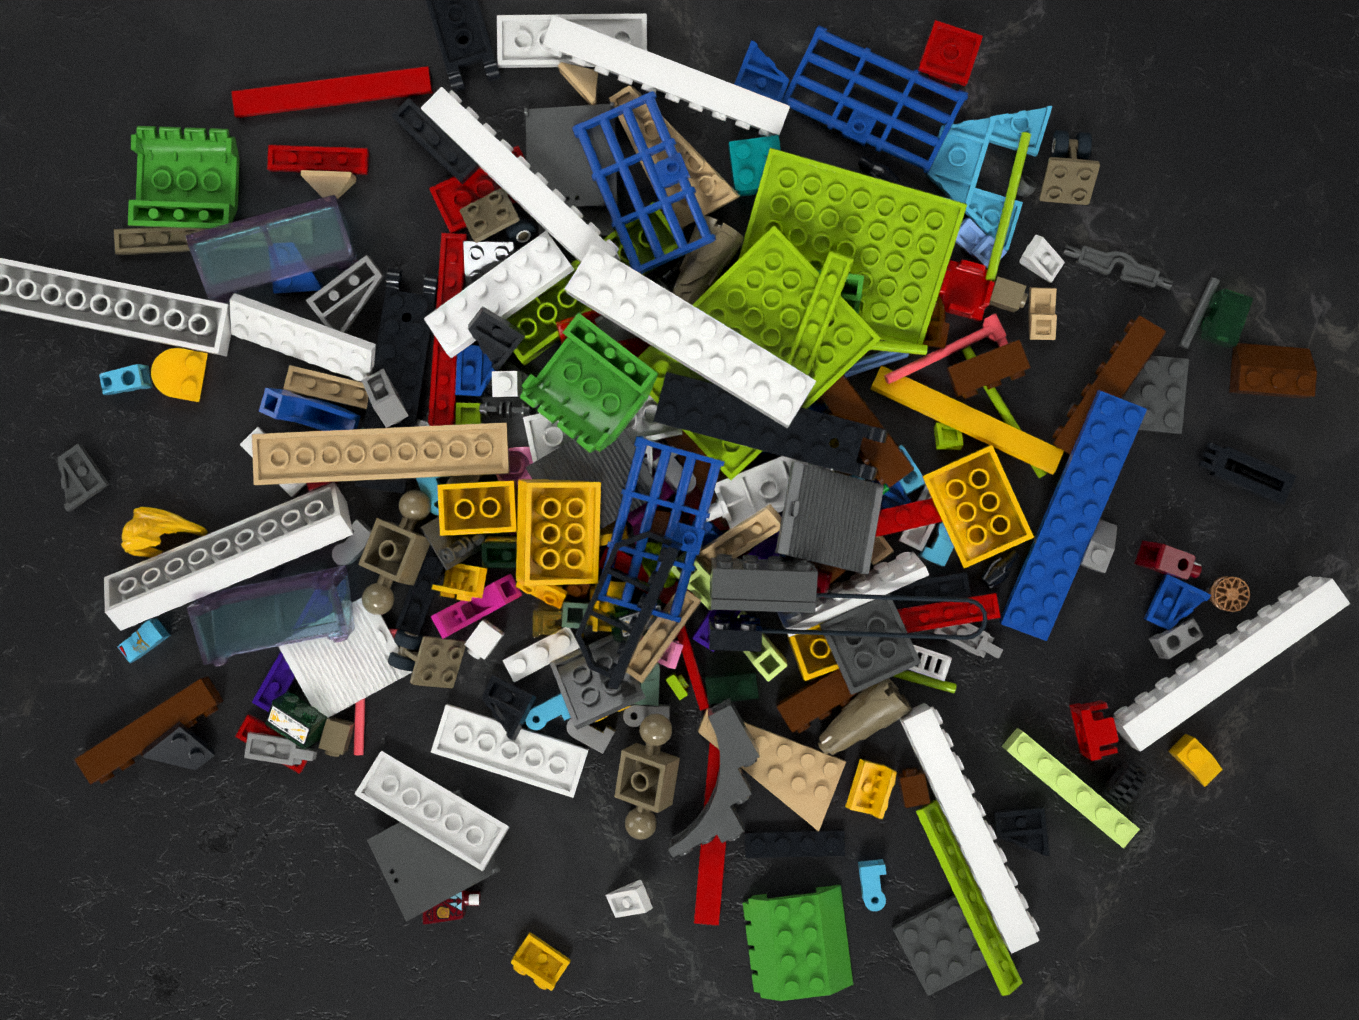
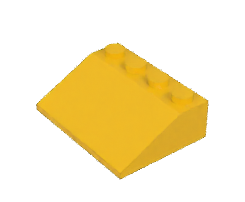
(977, 506)
(558, 532)

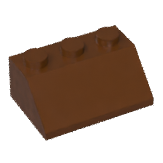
(1273, 371)

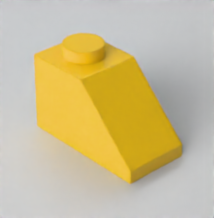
(1196, 759)

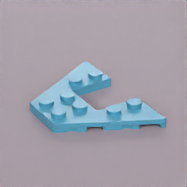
(962, 157)

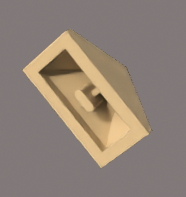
(582, 79)
(329, 182)

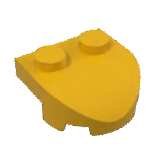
(179, 373)

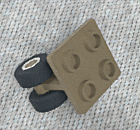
(1070, 178)
(495, 214)
(434, 663)

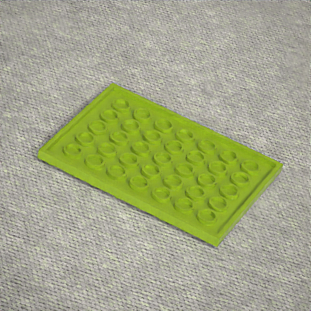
(890, 230)
(766, 302)

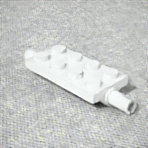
(753, 491)

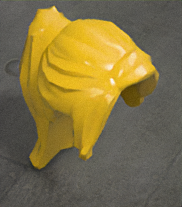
(149, 525)

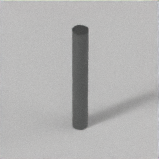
(1199, 313)

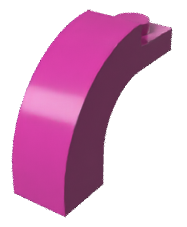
(465, 612)

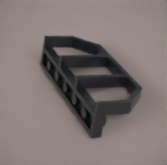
(646, 604)

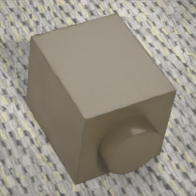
(1008, 295)
(336, 736)

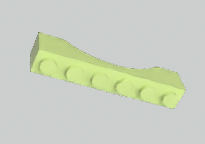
(770, 659)
(1070, 787)

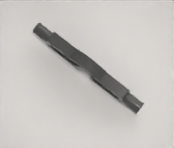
(1130, 271)

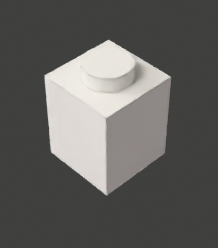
(506, 383)
(483, 640)

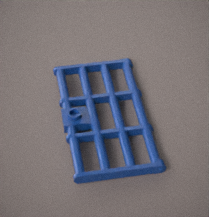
(864, 116)
(662, 176)
(688, 535)

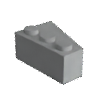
(346, 295)

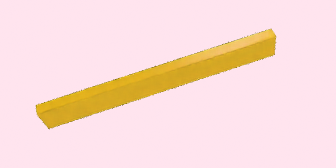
(969, 421)

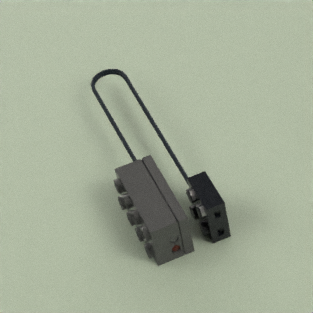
(783, 587)

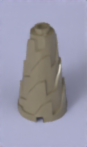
(704, 265)
(864, 715)

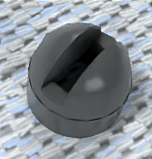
(1026, 186)

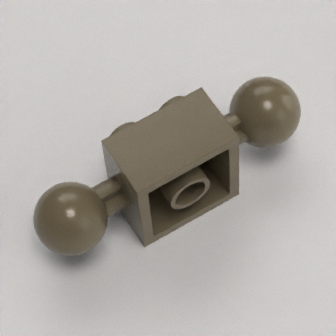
(395, 552)
(647, 776)

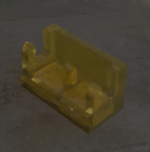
(542, 624)

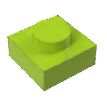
(468, 413)
(947, 437)
(678, 685)

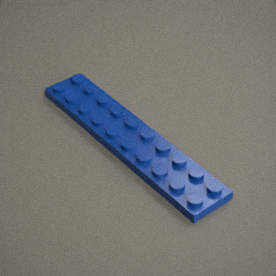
(1072, 515)

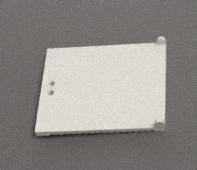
(345, 671)

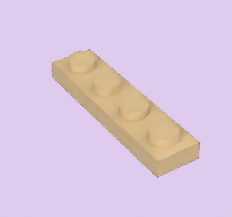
(326, 387)
(742, 536)
(659, 639)

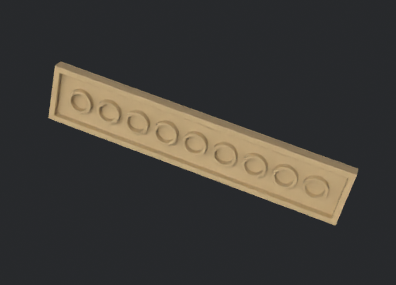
(380, 453)

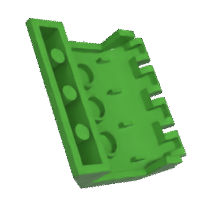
(184, 178)
(590, 386)
(798, 944)

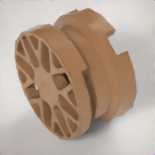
(1229, 594)

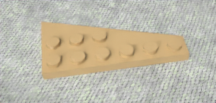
(710, 187)
(790, 771)

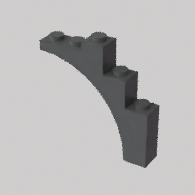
(731, 787)

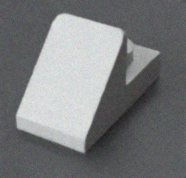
(1042, 259)
(629, 900)

